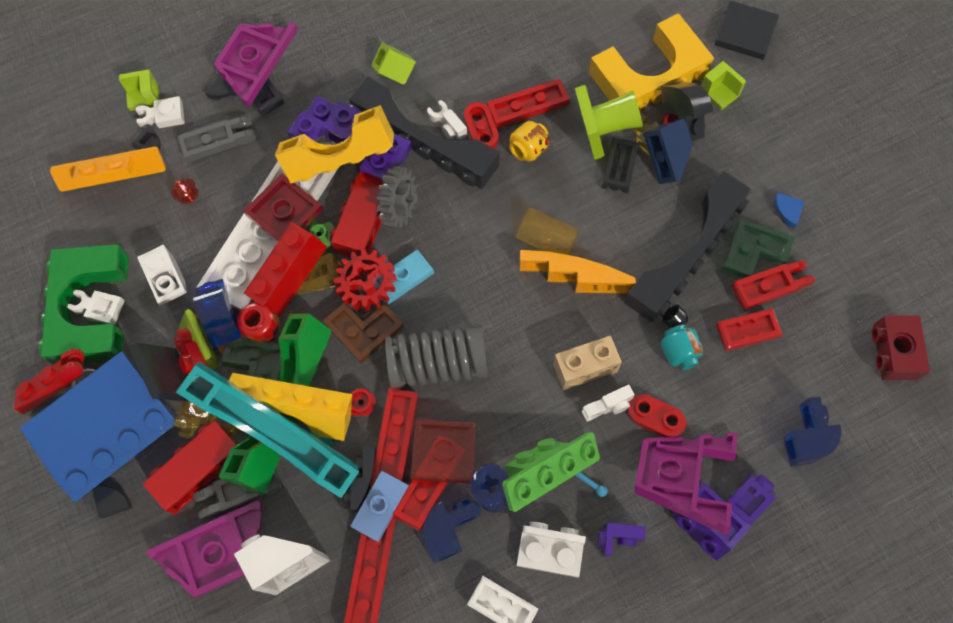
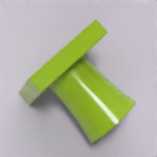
(607, 117)

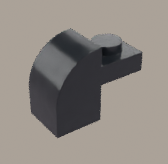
(688, 102)

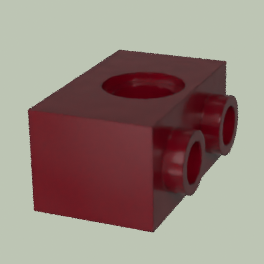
(908, 335)

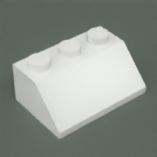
(277, 563)

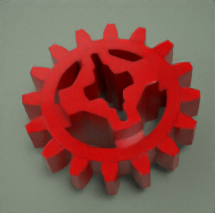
(351, 278)

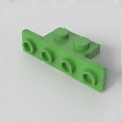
(546, 467)

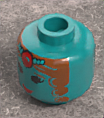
(682, 347)

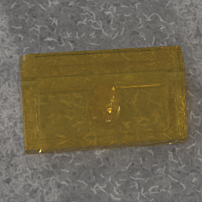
(547, 232)

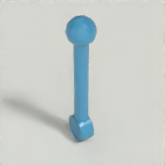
(601, 490)

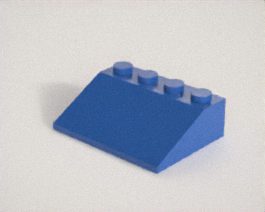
(97, 426)

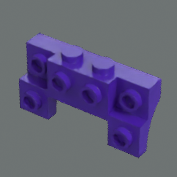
(336, 125)

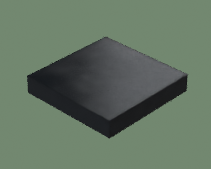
(746, 30)
(159, 370)

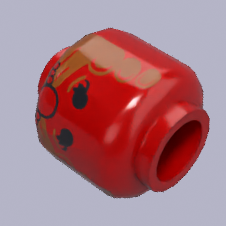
(258, 322)

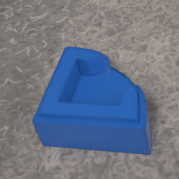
(788, 208)

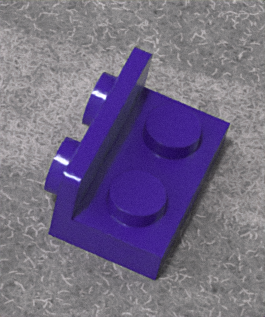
(710, 540)

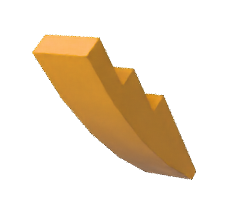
(587, 275)

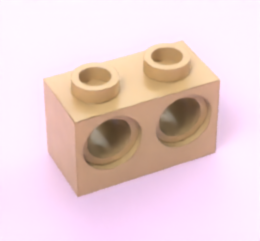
(587, 363)

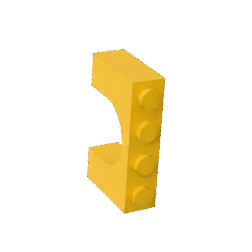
(681, 47)

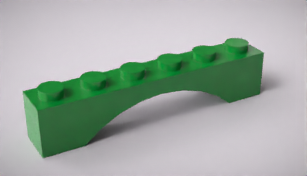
(301, 347)

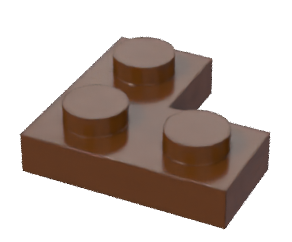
(360, 336)

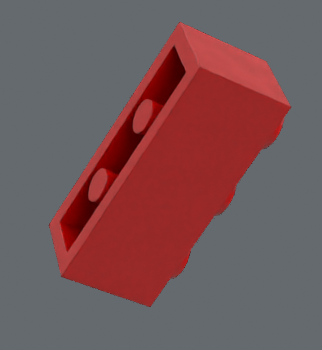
(358, 217)
(285, 269)
(191, 468)

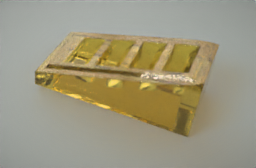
(326, 277)

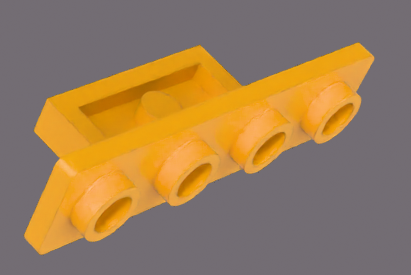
(108, 169)

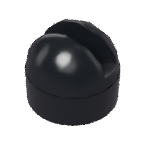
(675, 316)

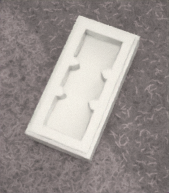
(500, 604)

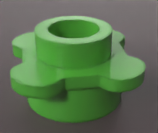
(314, 228)

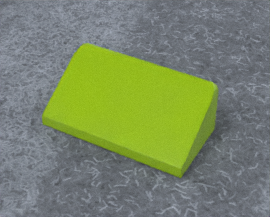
(198, 334)

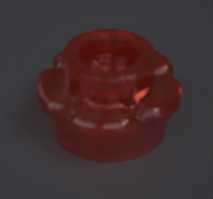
(185, 191)

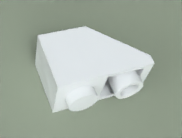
(163, 274)

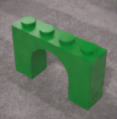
(71, 271)

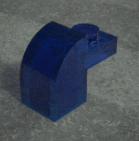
(216, 313)
(816, 439)
(440, 525)

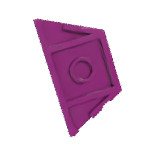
(252, 57)
(205, 556)

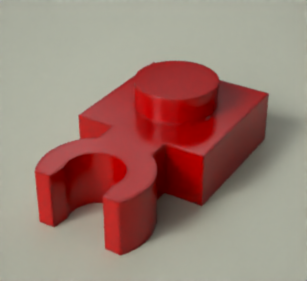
(189, 351)

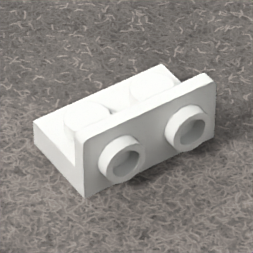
(551, 549)

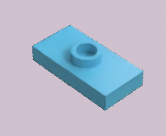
(409, 273)

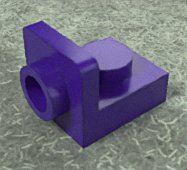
(752, 497)
(624, 534)

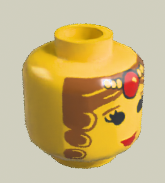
(529, 141)

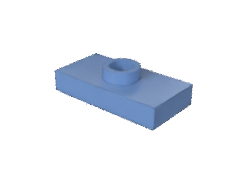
(379, 506)

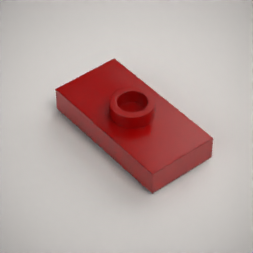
(748, 329)

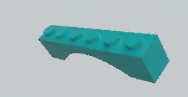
(239, 408)

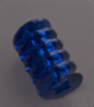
(481, 484)

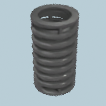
(436, 361)

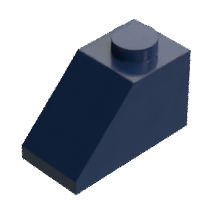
(669, 149)

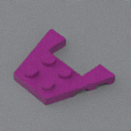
(671, 476)

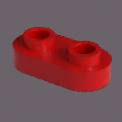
(482, 128)
(656, 417)

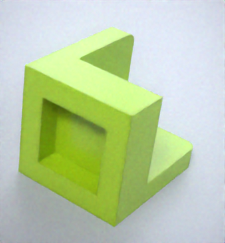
(393, 63)
(723, 85)
(140, 89)

